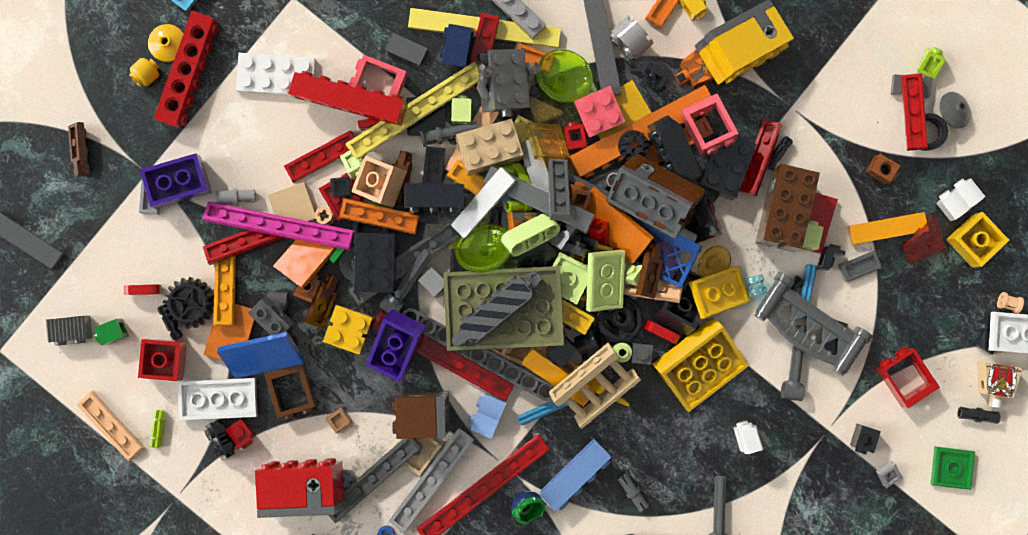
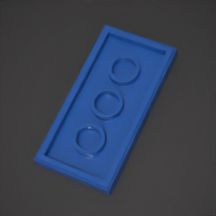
(261, 355)

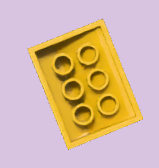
(700, 364)

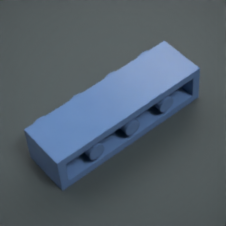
(575, 475)

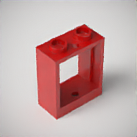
(920, 392)

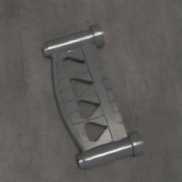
(848, 343)

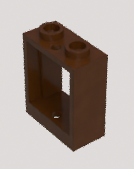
(287, 414)

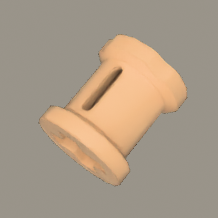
(327, 221)
(1010, 302)

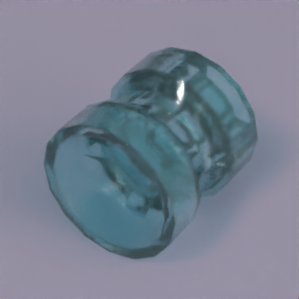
(757, 289)

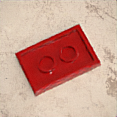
(822, 212)

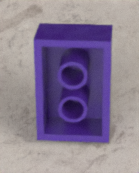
(175, 181)
(395, 345)

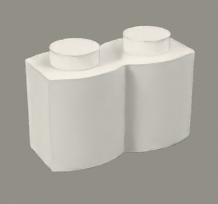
(960, 199)
(748, 437)

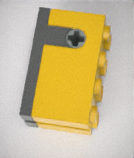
(744, 42)

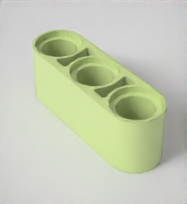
(530, 234)

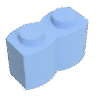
(487, 416)

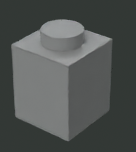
(432, 281)

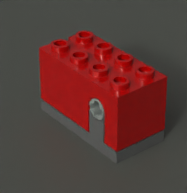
(299, 488)

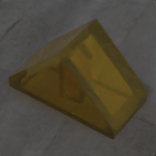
(543, 112)

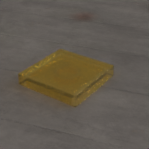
(547, 141)

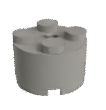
(631, 38)

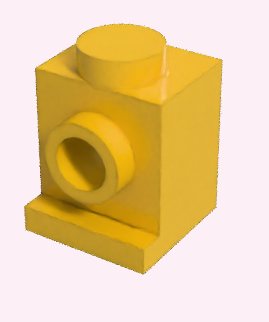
(694, 8)

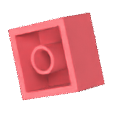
(599, 111)

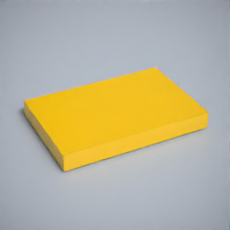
(631, 106)
(719, 292)

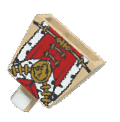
(997, 381)

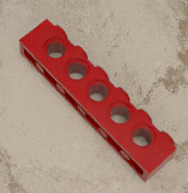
(189, 42)

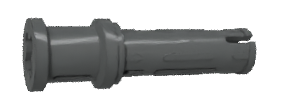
(440, 135)

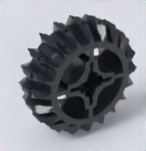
(186, 310)

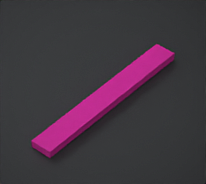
(279, 226)

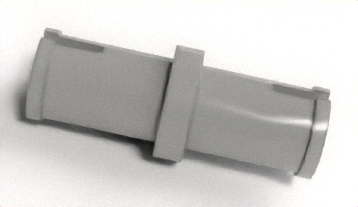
(235, 196)

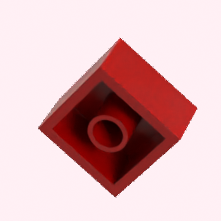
(162, 359)

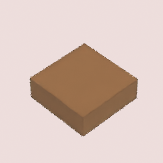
(338, 420)

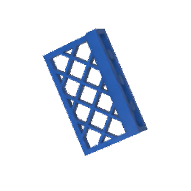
(680, 242)

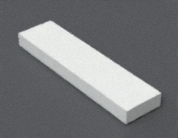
(483, 202)

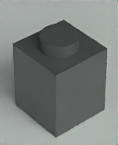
(641, 353)

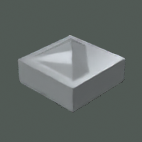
(889, 474)

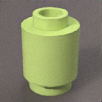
(627, 348)

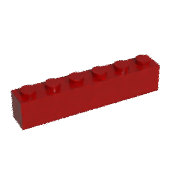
(348, 98)

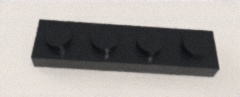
(432, 174)

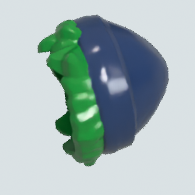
(527, 507)

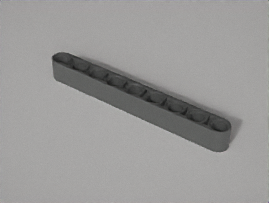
(485, 361)

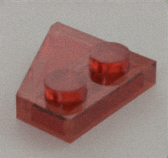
(924, 242)

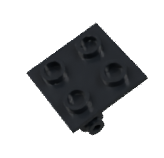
(211, 432)

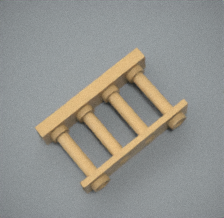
(583, 374)

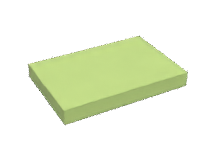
(605, 280)

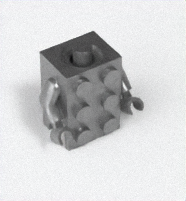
(504, 80)

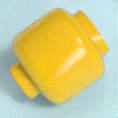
(144, 72)

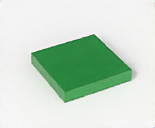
(952, 468)

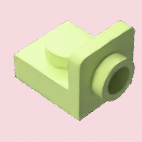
(351, 164)
(631, 273)

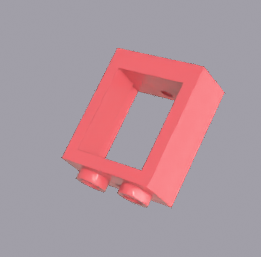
(361, 66)
(703, 107)

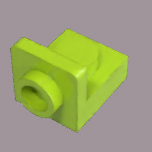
(931, 62)

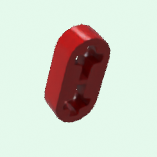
(142, 289)
(662, 332)

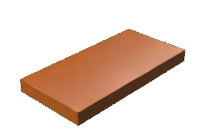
(623, 230)

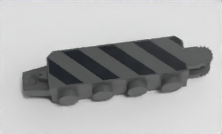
(498, 309)

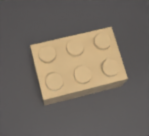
(489, 146)

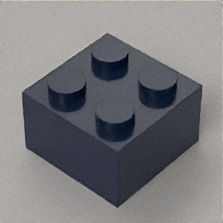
(457, 45)

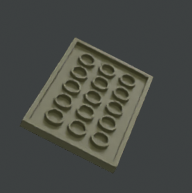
(532, 326)

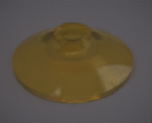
(713, 261)

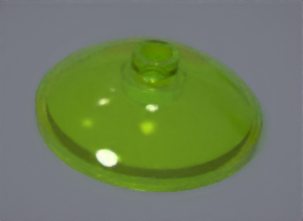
(569, 69)
(482, 249)

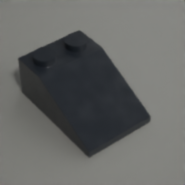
(680, 316)

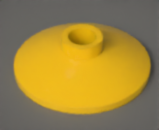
(165, 52)

